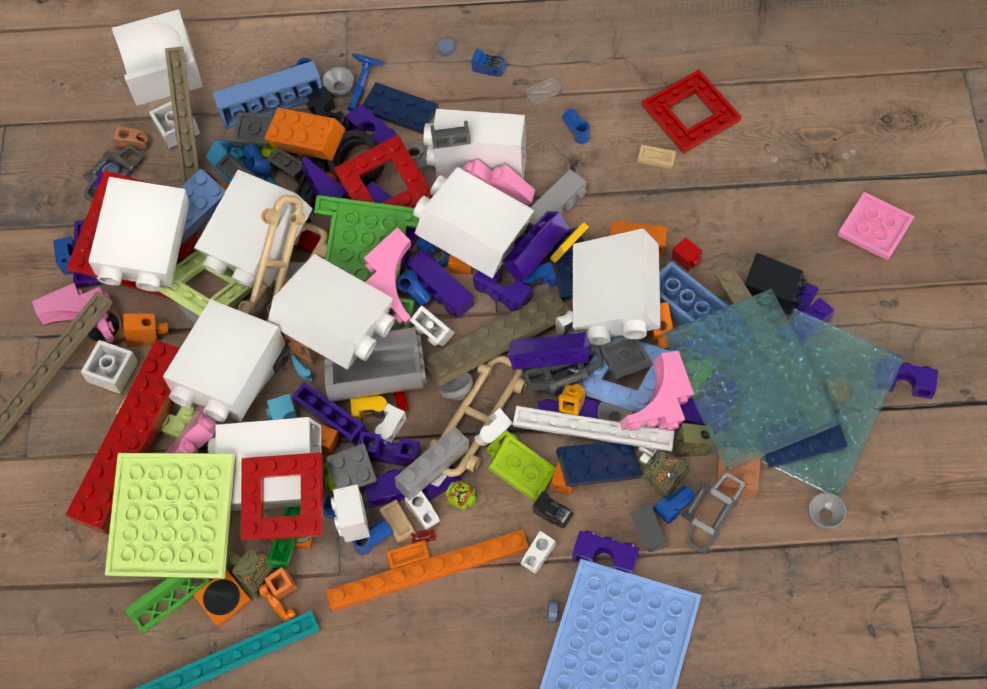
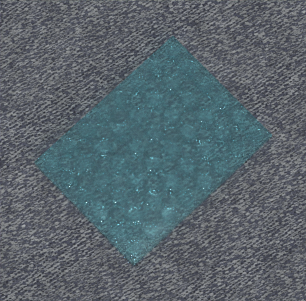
(751, 379)
(855, 381)

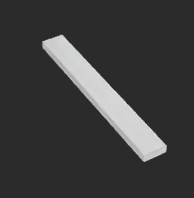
(592, 428)

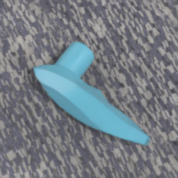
(302, 369)

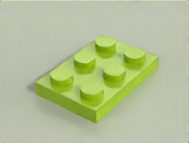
(521, 468)

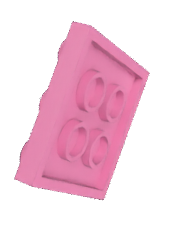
(875, 226)

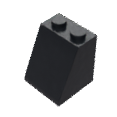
(783, 279)

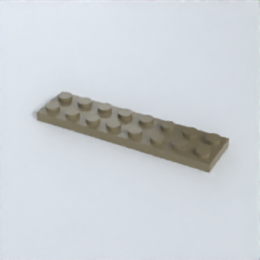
(494, 338)

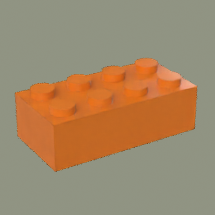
(304, 133)

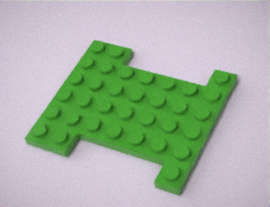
(357, 230)

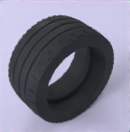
(350, 140)

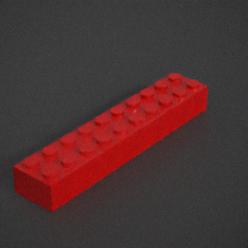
(131, 432)

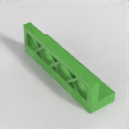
(159, 594)

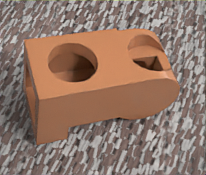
(128, 136)

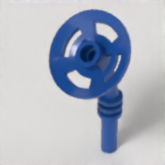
(367, 63)

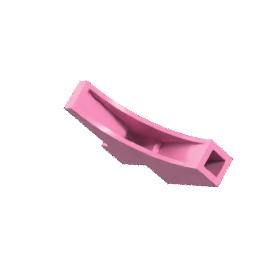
(502, 179)
(385, 262)
(67, 304)
(670, 392)
(195, 434)

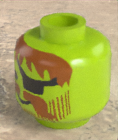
(461, 495)

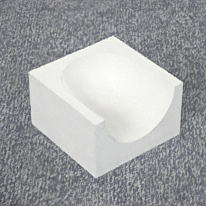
(144, 56)

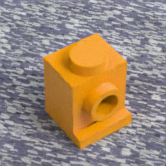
(574, 394)

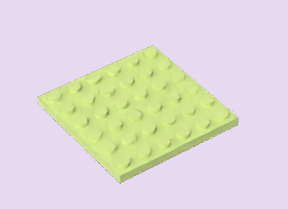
(170, 515)

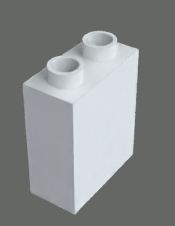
(493, 137)
(471, 220)
(139, 234)
(238, 234)
(616, 286)
(332, 312)
(223, 362)
(268, 439)

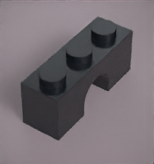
(321, 102)

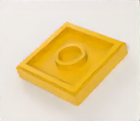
(569, 242)

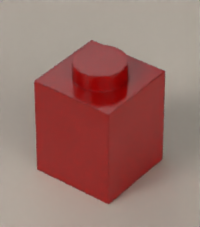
(687, 254)

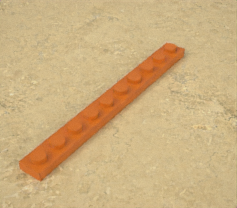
(427, 570)

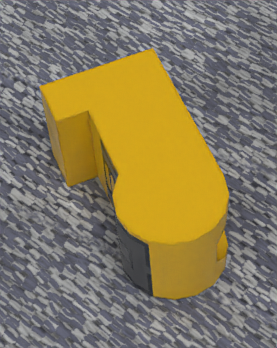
(368, 407)

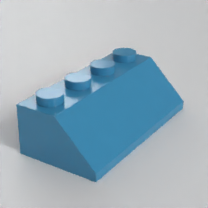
(220, 149)

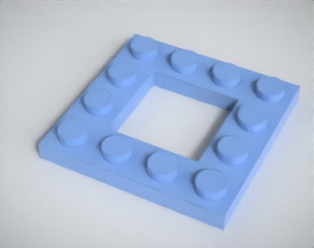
(617, 394)

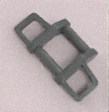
(114, 158)
(553, 385)
(714, 530)

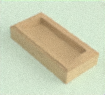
(656, 156)
(397, 521)

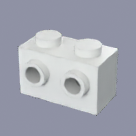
(429, 324)

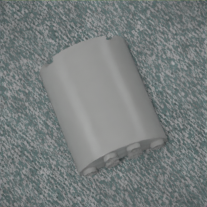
(392, 367)

